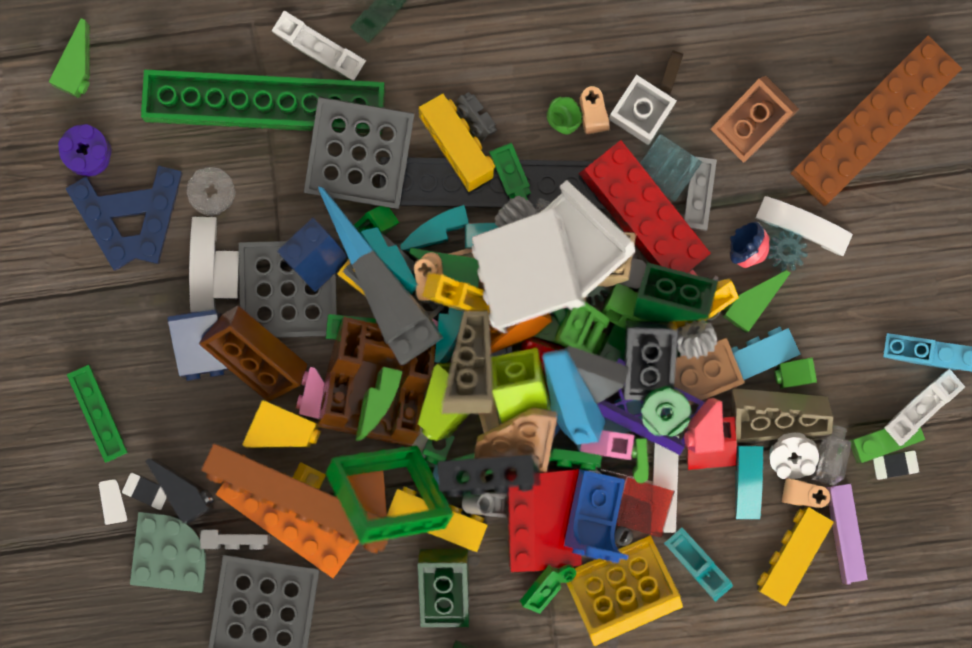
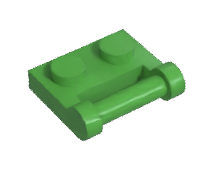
(577, 325)
(639, 452)

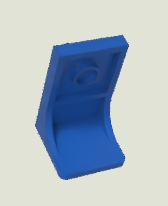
(595, 516)

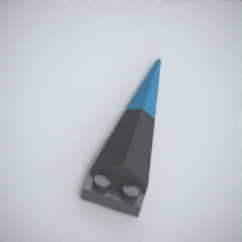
(398, 314)

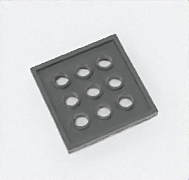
(376, 118)
(250, 279)
(257, 572)

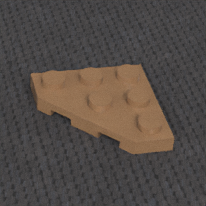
(521, 435)

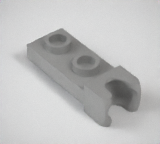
(213, 539)

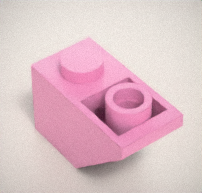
(310, 401)
(611, 444)

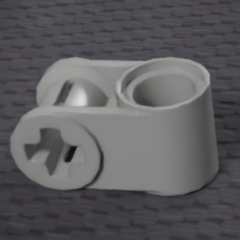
(488, 504)

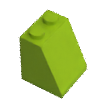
(518, 383)
(434, 424)

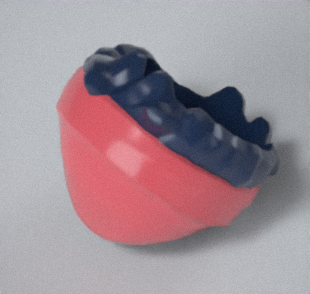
(749, 245)

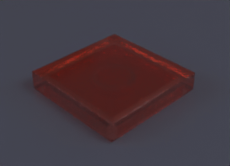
(645, 507)

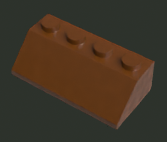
(254, 354)

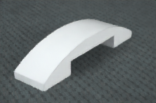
(318, 47)
(804, 224)
(202, 263)
(924, 406)

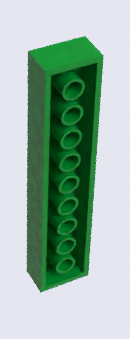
(249, 99)

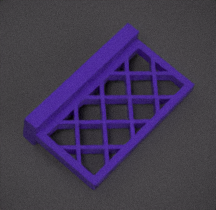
(636, 424)

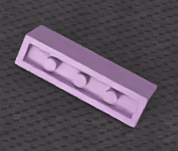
(846, 534)

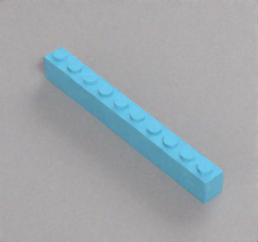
(751, 360)

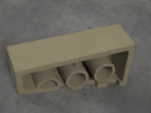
(470, 373)
(773, 414)

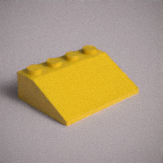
(623, 594)

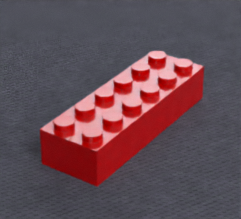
(643, 210)

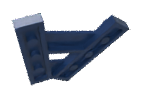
(100, 210)

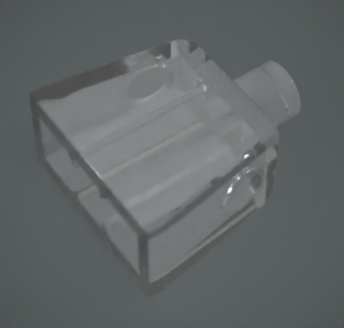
(832, 465)

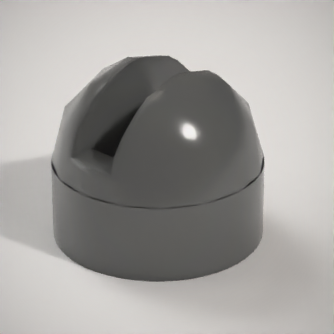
(628, 539)

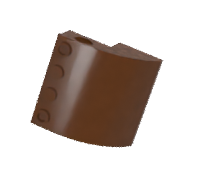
(354, 368)

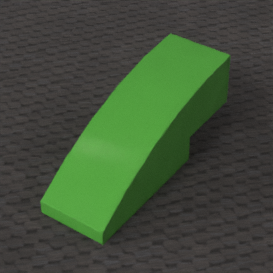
(378, 400)

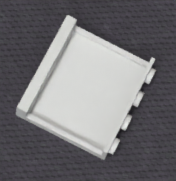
(593, 239)
(527, 269)

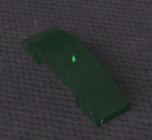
(376, 17)

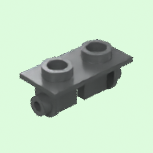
(468, 108)

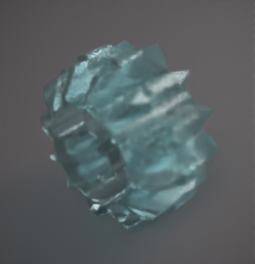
(784, 242)

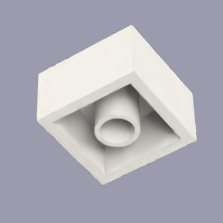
(642, 109)

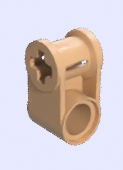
(594, 115)
(421, 274)
(801, 493)

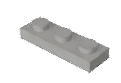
(700, 195)

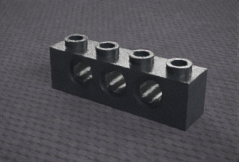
(451, 471)

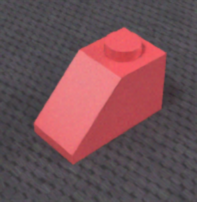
(706, 428)

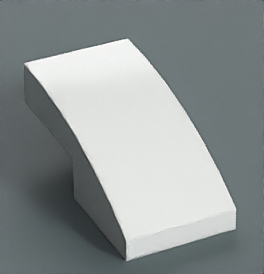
(226, 275)

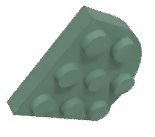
(167, 554)

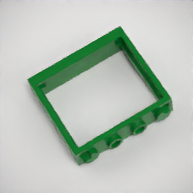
(396, 526)

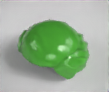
(564, 115)

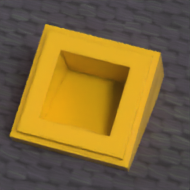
(309, 475)

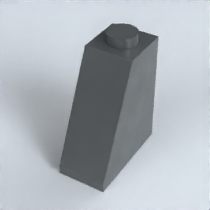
(599, 374)

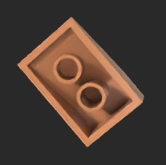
(754, 118)

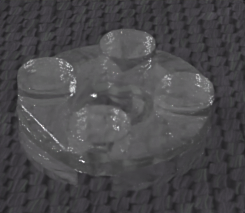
(199, 198)

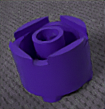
(72, 146)

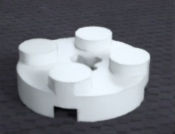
(794, 468)

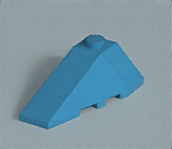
(571, 399)

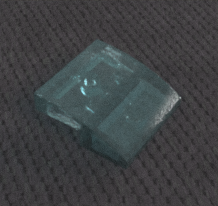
(670, 166)

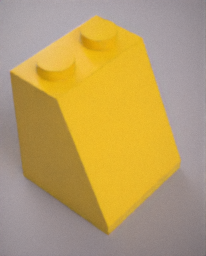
(280, 429)

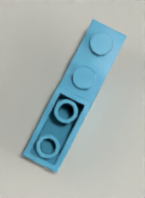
(928, 352)

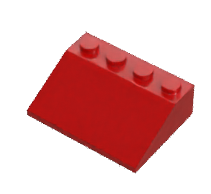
(540, 522)

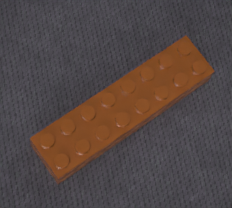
(876, 121)
(284, 492)

